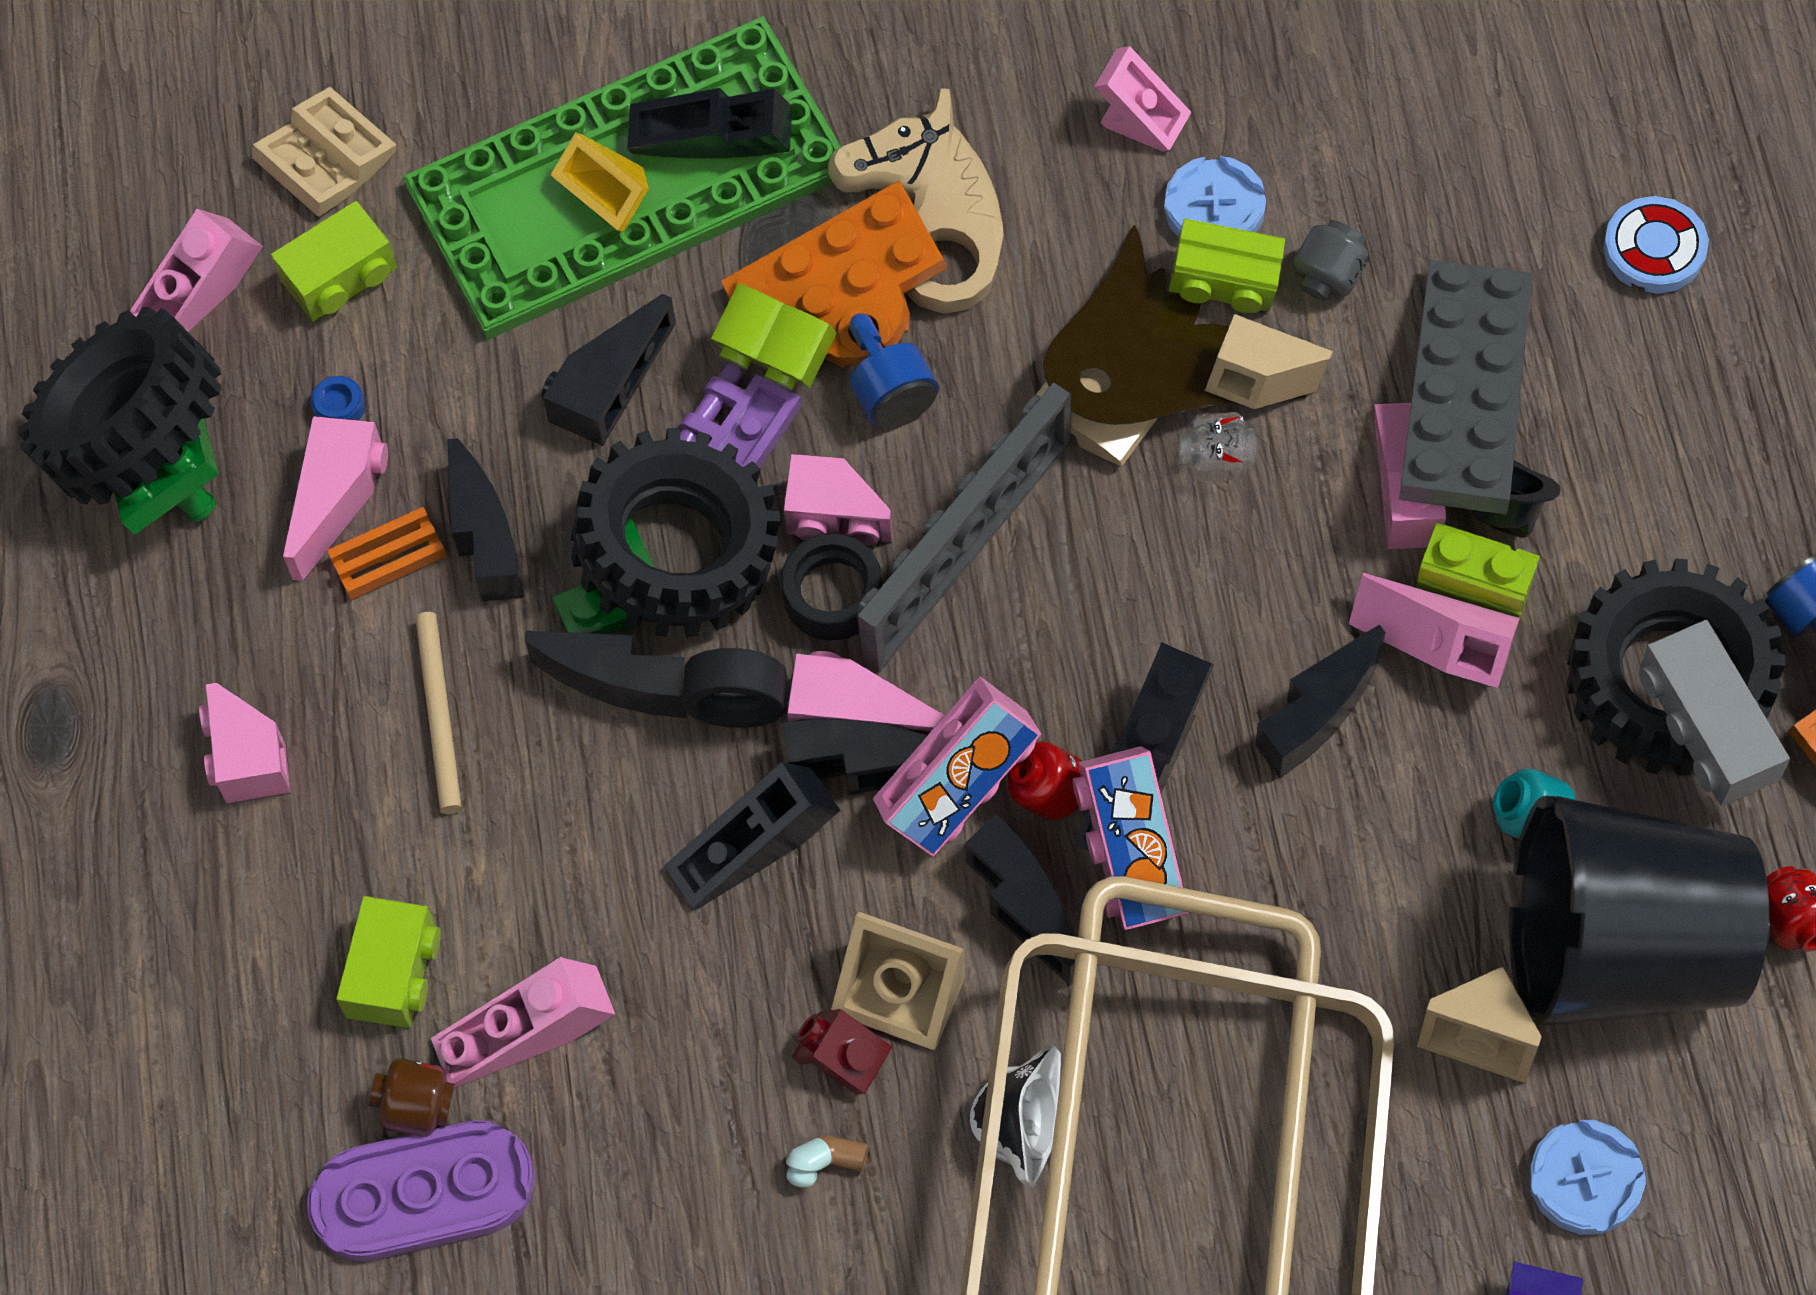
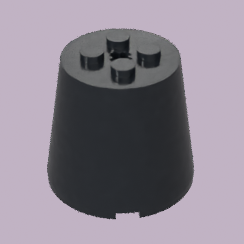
(1633, 915)

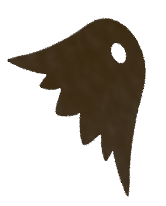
(1141, 342)

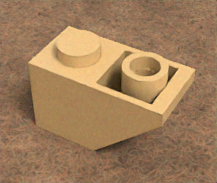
(1265, 365)

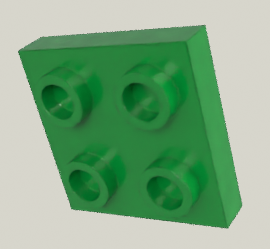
(175, 485)

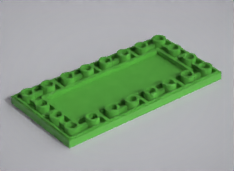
(533, 246)

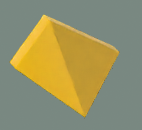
(602, 180)

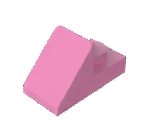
(1140, 102)

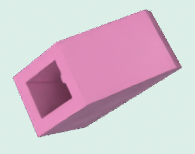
(832, 498)
(246, 748)

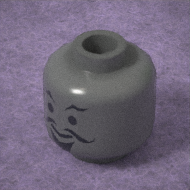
(1331, 260)

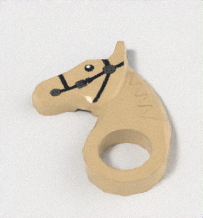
(947, 191)

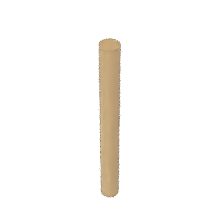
(438, 713)

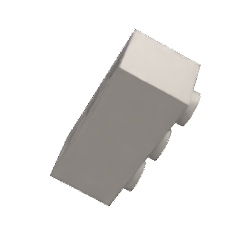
(1713, 713)

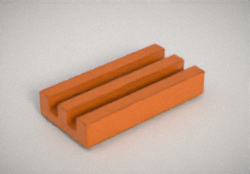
(382, 546)

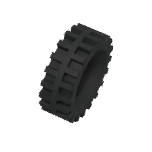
(120, 406)
(686, 476)
(1663, 603)

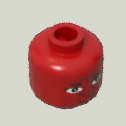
(1045, 781)
(1792, 908)

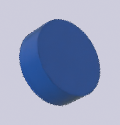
(338, 398)

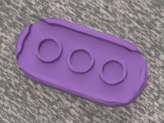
(421, 1191)

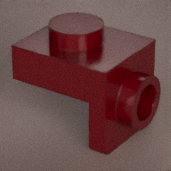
(841, 1049)

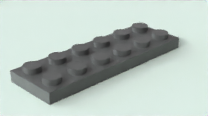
(1467, 387)
(963, 530)

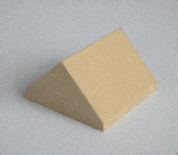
(899, 980)
(1483, 1026)

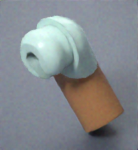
(821, 1152)

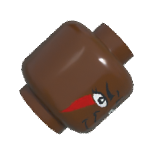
(412, 1097)

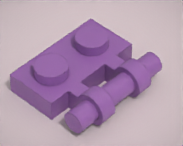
(756, 418)

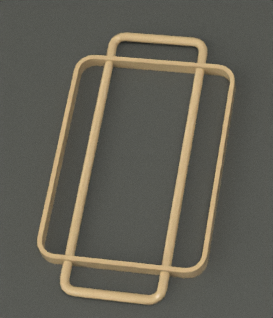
(1303, 991)

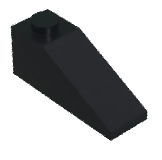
(605, 373)
(753, 833)

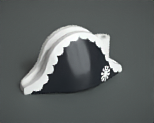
(1026, 1114)

